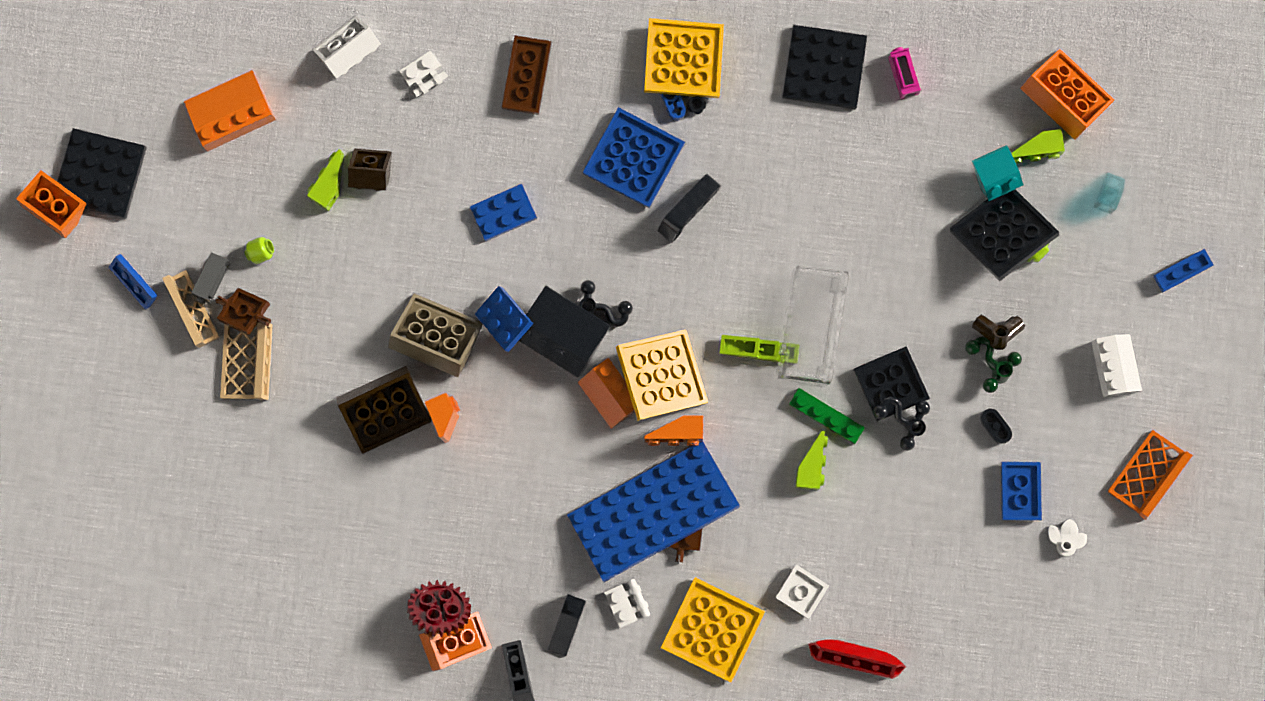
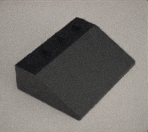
(563, 331)

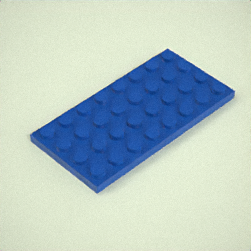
(653, 511)

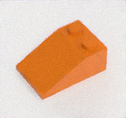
(457, 647)

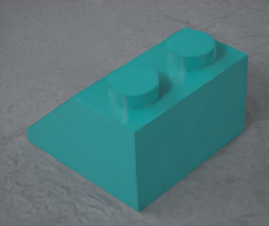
(997, 173)

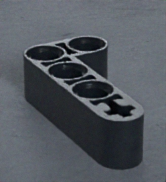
(688, 207)

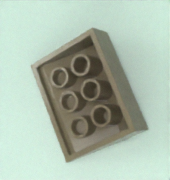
(435, 335)

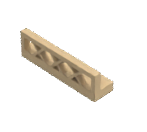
(185, 313)

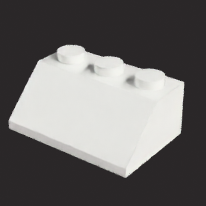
(347, 47)
(1116, 365)

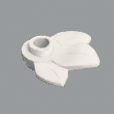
(1068, 535)

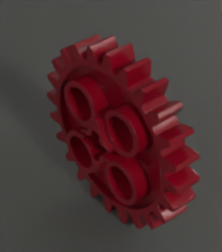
(454, 608)

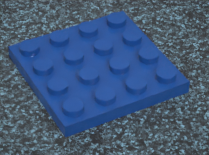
(633, 157)

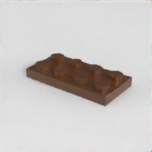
(526, 75)

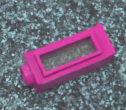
(904, 72)

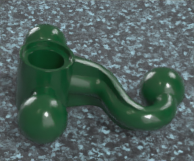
(1013, 359)

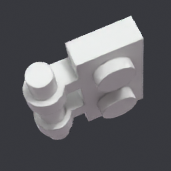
(419, 70)
(621, 605)

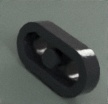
(998, 424)

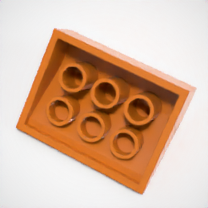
(1067, 94)
(229, 111)

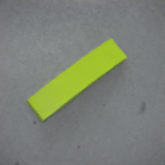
(750, 348)

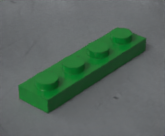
(826, 416)

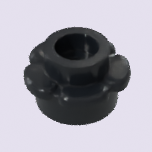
(696, 100)

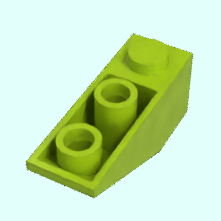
(1045, 144)
(327, 187)
(809, 470)

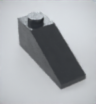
(567, 624)
(517, 671)

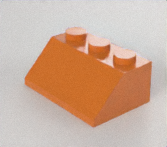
(52, 204)
(608, 393)
(444, 415)

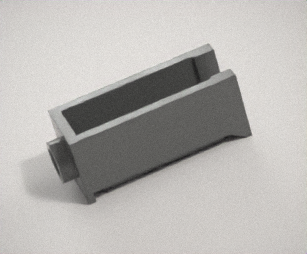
(210, 278)

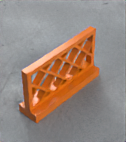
(1166, 479)

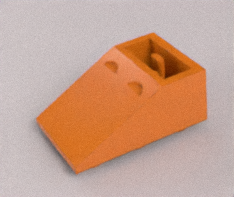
(684, 429)

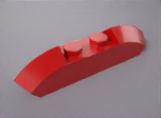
(856, 657)

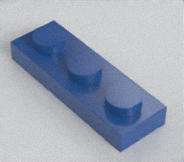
(1183, 270)
(133, 281)

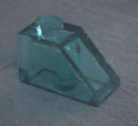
(1110, 193)

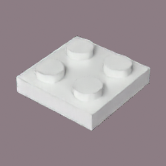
(802, 591)

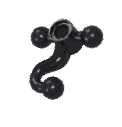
(624, 308)
(922, 408)

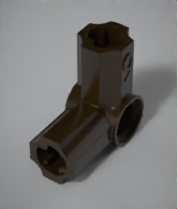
(998, 334)

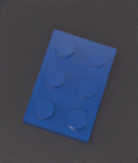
(503, 212)
(503, 318)
(1021, 491)

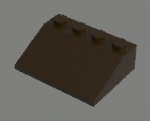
(383, 409)

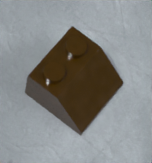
(369, 169)

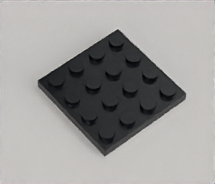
(824, 66)
(102, 171)
(1004, 233)

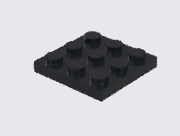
(894, 377)

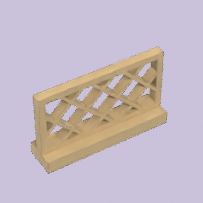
(262, 363)

